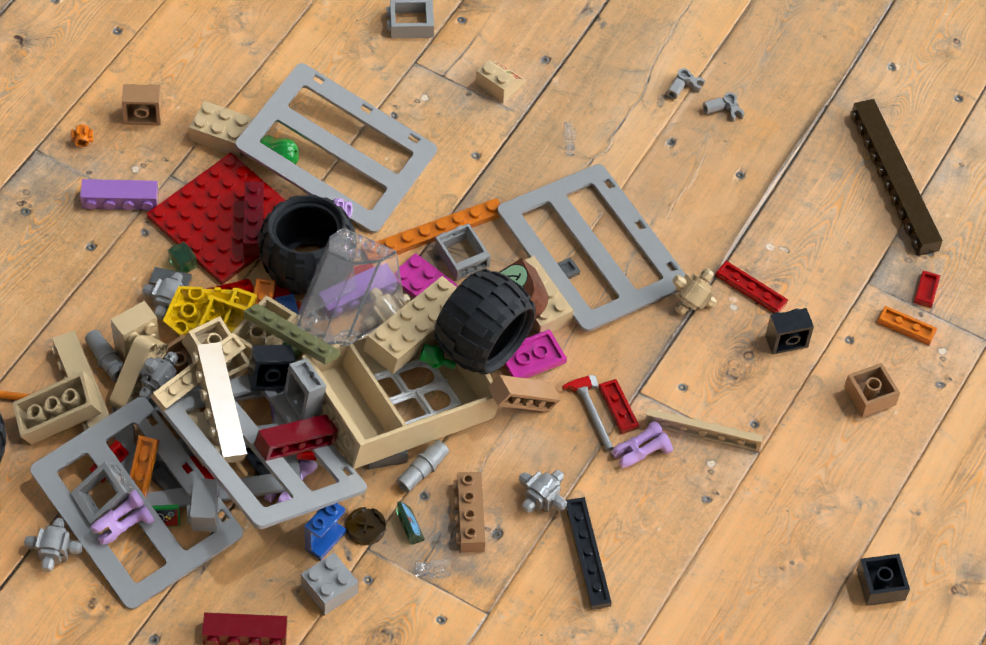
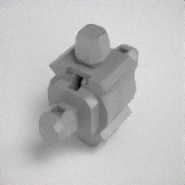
(163, 293)
(157, 373)
(542, 491)
(53, 545)

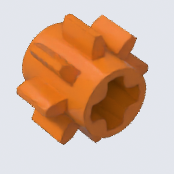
(82, 135)

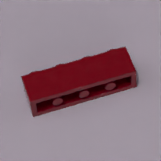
(253, 217)
(295, 437)
(244, 629)

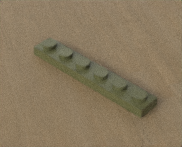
(291, 334)

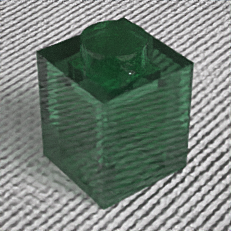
(182, 258)

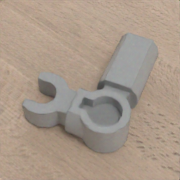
(684, 78)
(728, 102)

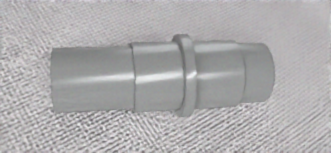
(104, 353)
(422, 466)

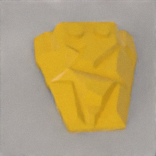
(197, 306)

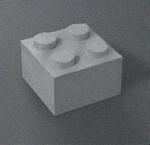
(203, 505)
(329, 583)

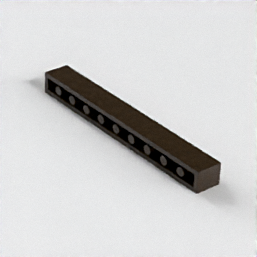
(896, 177)

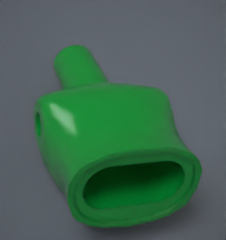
(434, 357)

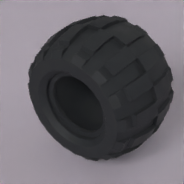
(293, 224)
(484, 321)

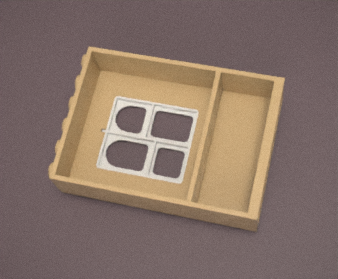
(367, 417)

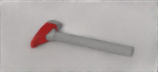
(582, 386)

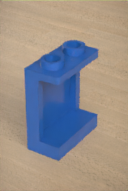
(323, 531)

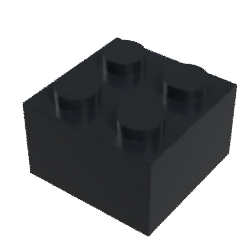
(789, 330)
(269, 366)
(883, 579)

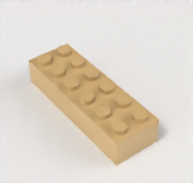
(409, 328)

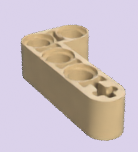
(128, 382)

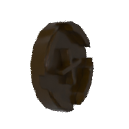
(365, 526)

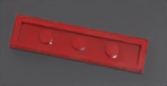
(751, 287)

